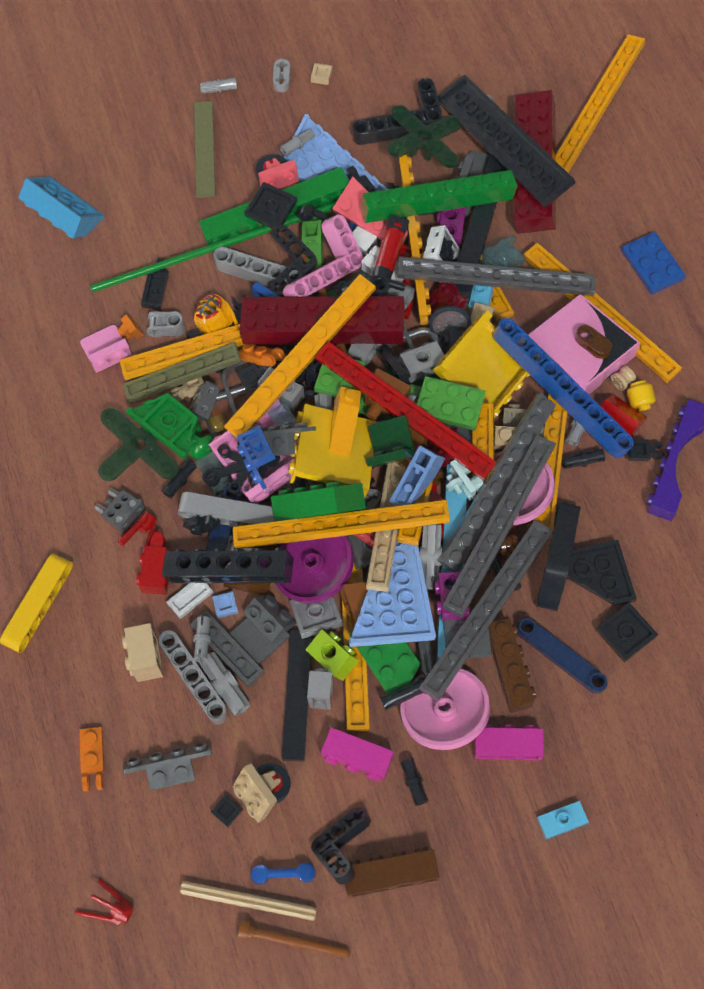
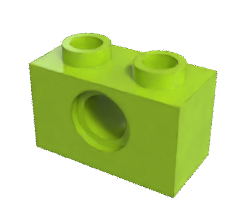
(322, 649)

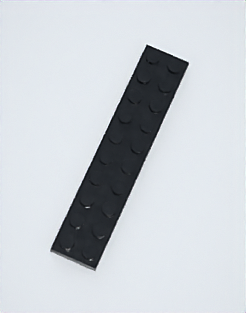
(506, 141)

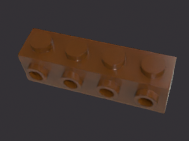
(510, 665)
(393, 872)

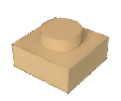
(321, 74)

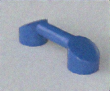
(261, 875)

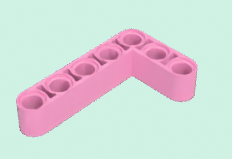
(347, 259)

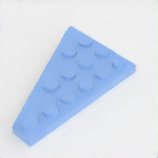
(324, 155)
(400, 613)

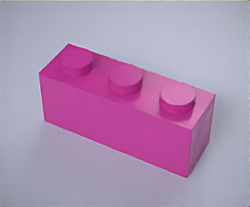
(509, 743)
(357, 755)

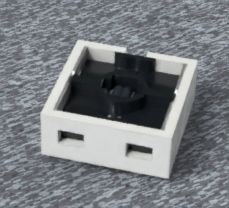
(441, 245)

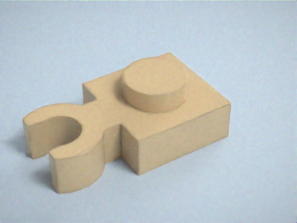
(188, 389)

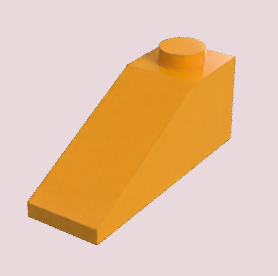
(344, 420)

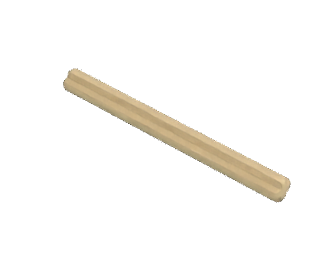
(248, 900)

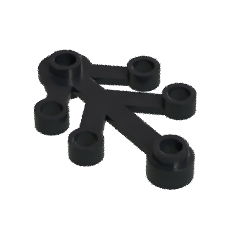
(239, 467)

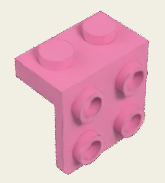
(105, 348)

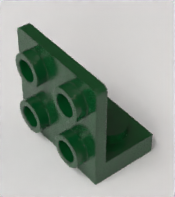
(390, 442)

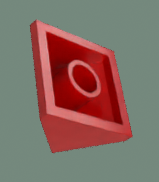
(626, 416)

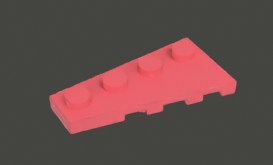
(349, 207)

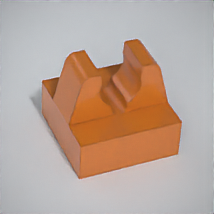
(129, 328)

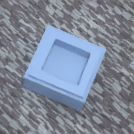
(225, 604)

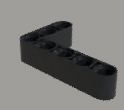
(387, 128)
(558, 556)

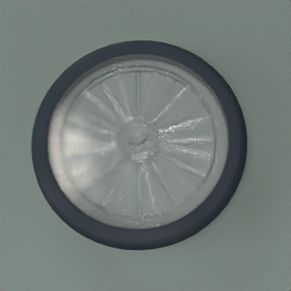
(448, 316)

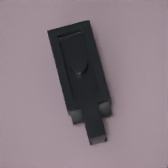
(155, 288)
(393, 364)

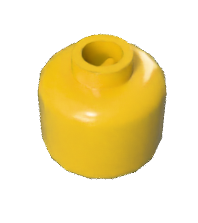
(641, 395)

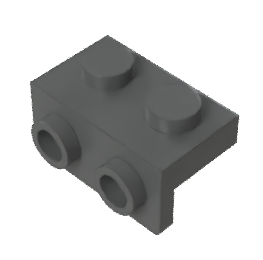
(269, 616)

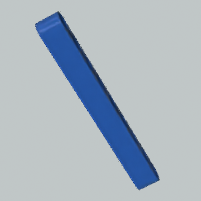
(565, 397)

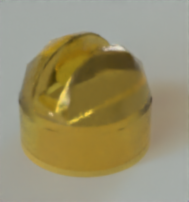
(217, 423)

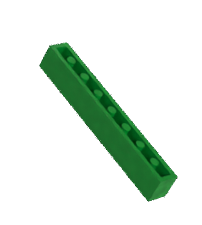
(314, 191)
(438, 196)

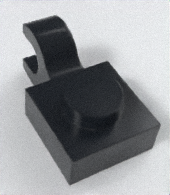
(363, 180)
(251, 375)

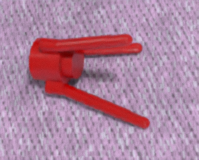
(144, 523)
(120, 910)

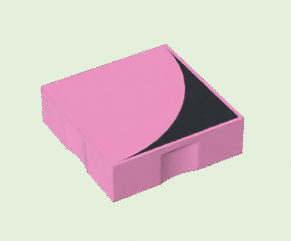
(558, 340)

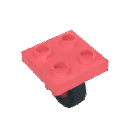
(277, 171)

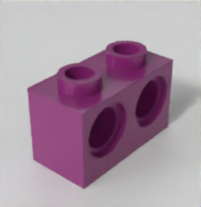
(454, 226)
(443, 580)

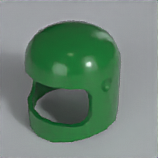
(200, 445)

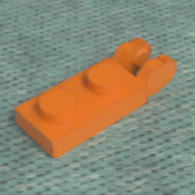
(261, 355)
(92, 756)

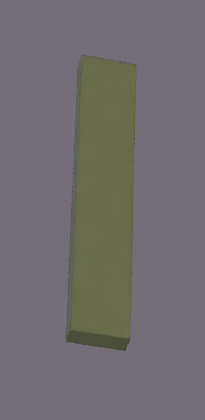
(204, 149)
(182, 372)

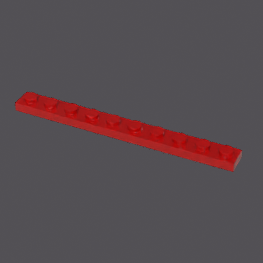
(400, 405)

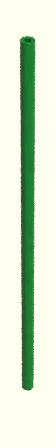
(197, 252)

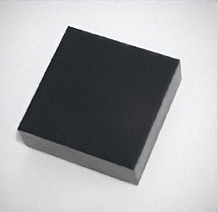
(226, 811)

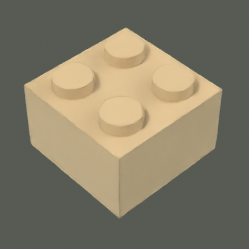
(142, 652)

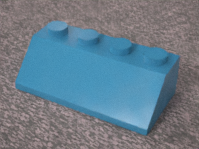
(60, 206)

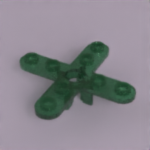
(433, 132)
(127, 453)

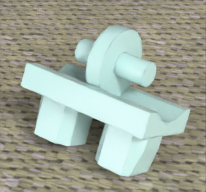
(469, 486)

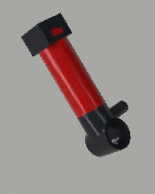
(388, 256)

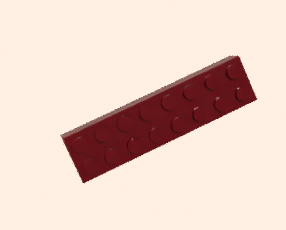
(537, 118)
(291, 318)

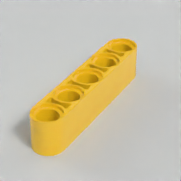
(36, 603)

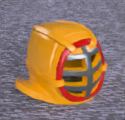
(213, 316)

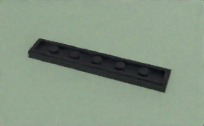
(296, 698)

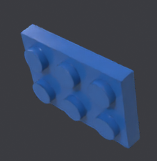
(653, 263)

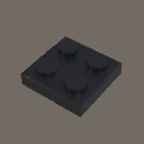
(270, 206)
(626, 632)

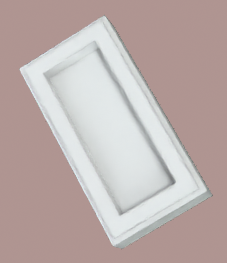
(189, 598)

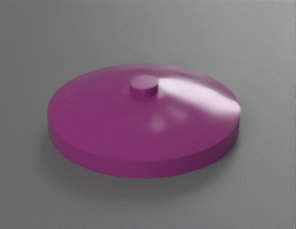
(318, 568)

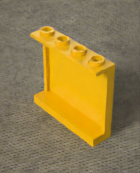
(482, 364)
(317, 463)

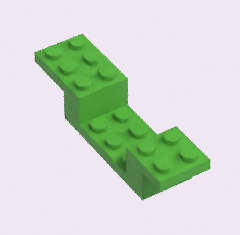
(444, 400)

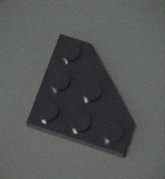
(602, 572)

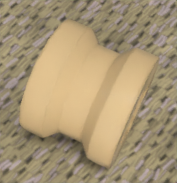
(623, 378)

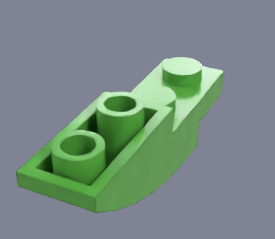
(313, 238)

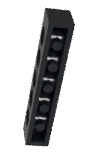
(278, 572)

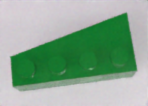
(317, 501)

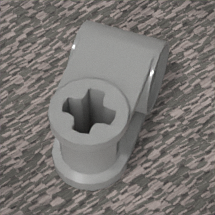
(163, 324)

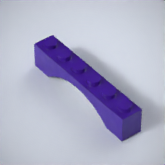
(667, 493)

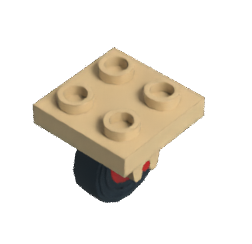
(262, 788)

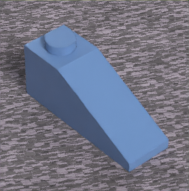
(417, 476)

